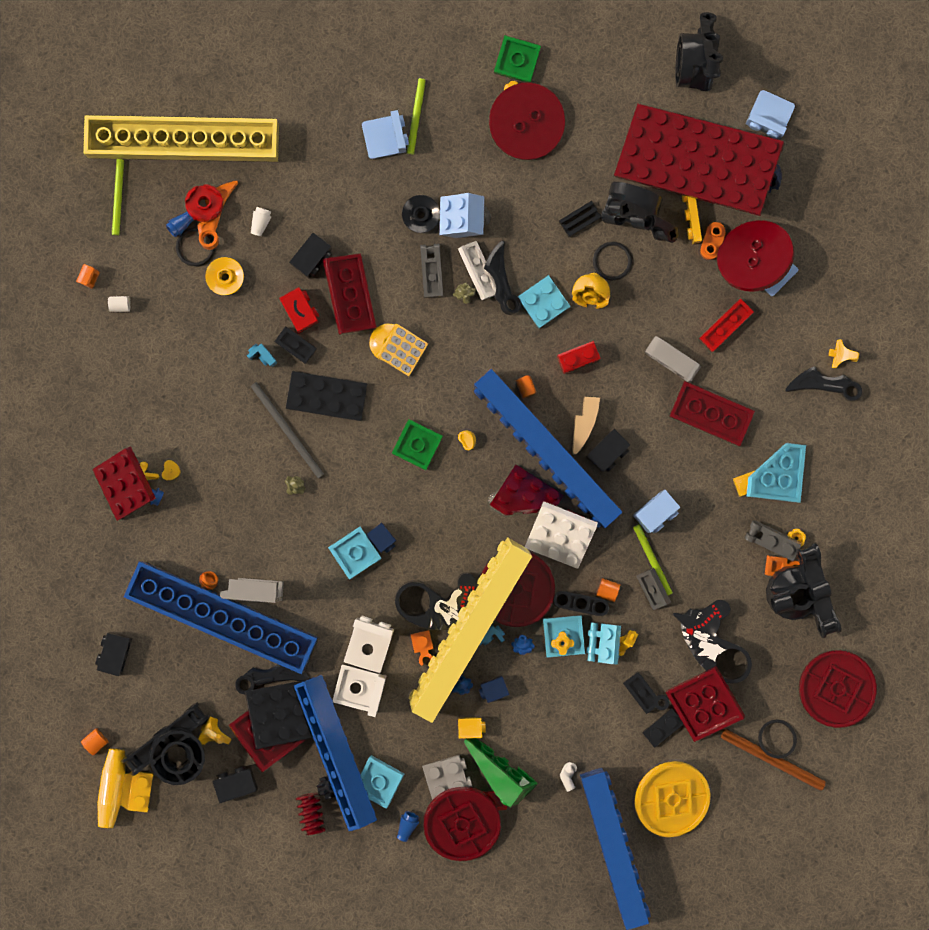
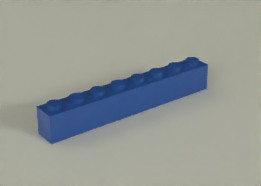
(335, 753)

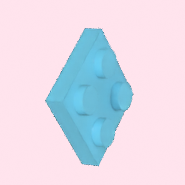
(543, 301)
(354, 552)
(571, 626)
(380, 781)

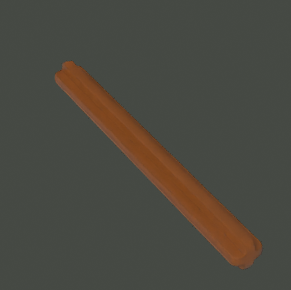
(779, 763)

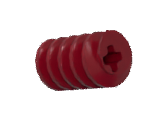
(310, 814)

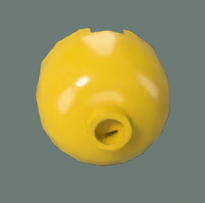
(591, 290)

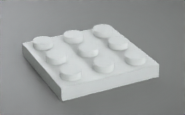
(561, 535)

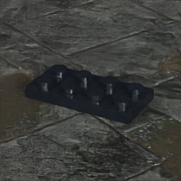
(326, 396)

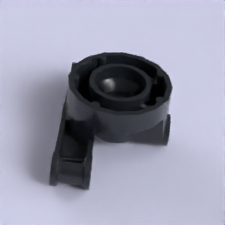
(698, 56)
(639, 208)
(816, 592)
(155, 753)

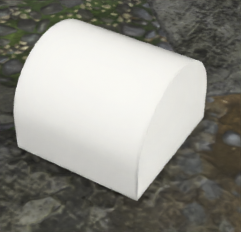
(119, 304)

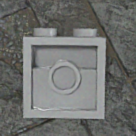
(446, 775)

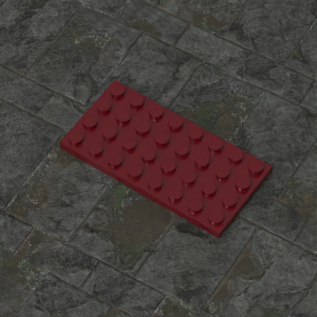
(699, 159)

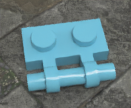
(609, 643)

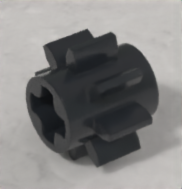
(325, 788)

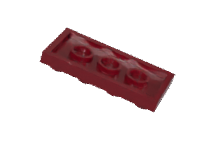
(349, 293)
(711, 413)

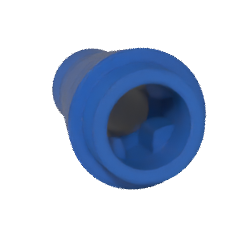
(178, 224)
(407, 825)

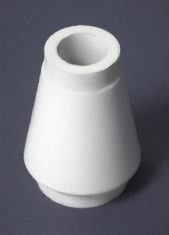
(260, 221)

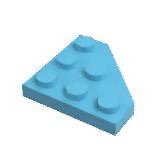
(780, 475)

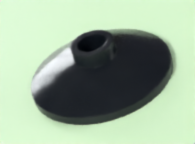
(418, 204)

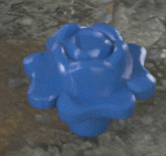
(522, 645)
(462, 686)

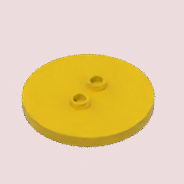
(672, 799)

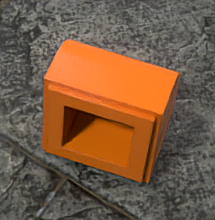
(88, 276)
(526, 386)
(608, 590)
(94, 742)

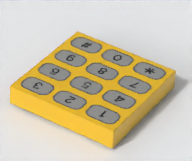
(402, 350)

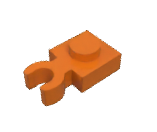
(774, 563)
(422, 643)

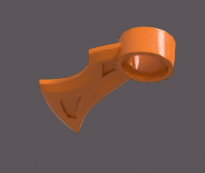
(209, 228)

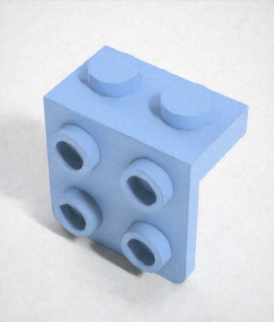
(770, 114)
(385, 136)

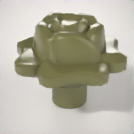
(464, 292)
(294, 485)

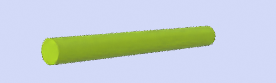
(416, 116)
(118, 197)
(651, 557)

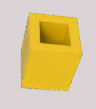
(471, 727)

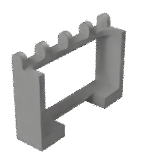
(254, 590)

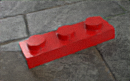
(726, 325)

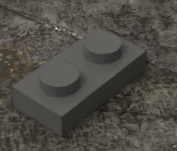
(653, 589)

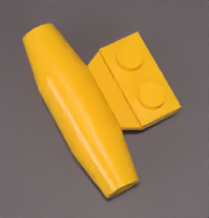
(121, 789)

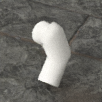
(566, 775)

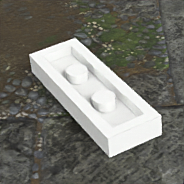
(475, 265)

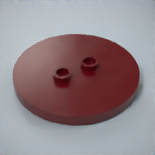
(526, 121)
(755, 255)
(529, 597)
(837, 688)
(462, 823)

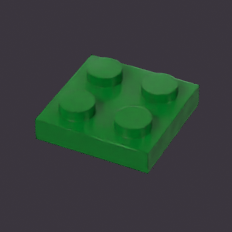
(517, 59)
(417, 444)

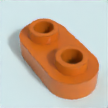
(712, 240)

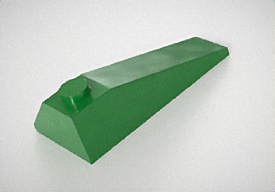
(505, 781)

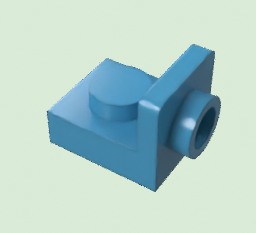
(266, 358)
(491, 631)

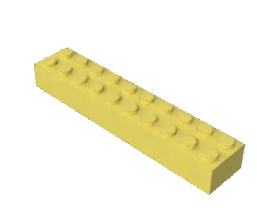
(181, 138)
(469, 629)

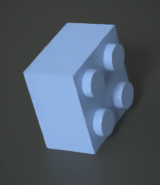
(462, 215)
(656, 512)

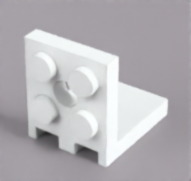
(369, 633)
(371, 689)

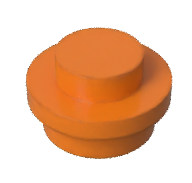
(208, 580)

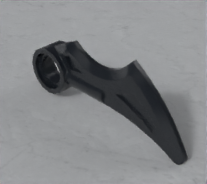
(496, 268)
(815, 380)
(275, 674)

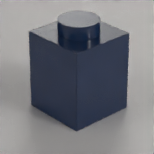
(382, 538)
(493, 689)

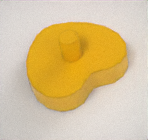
(468, 439)
(171, 470)

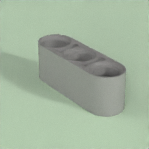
(672, 359)

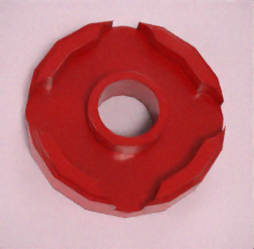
(206, 213)

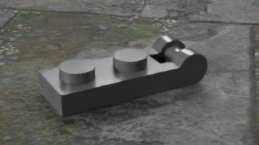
(431, 271)
(773, 540)

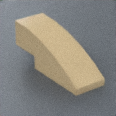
(584, 424)

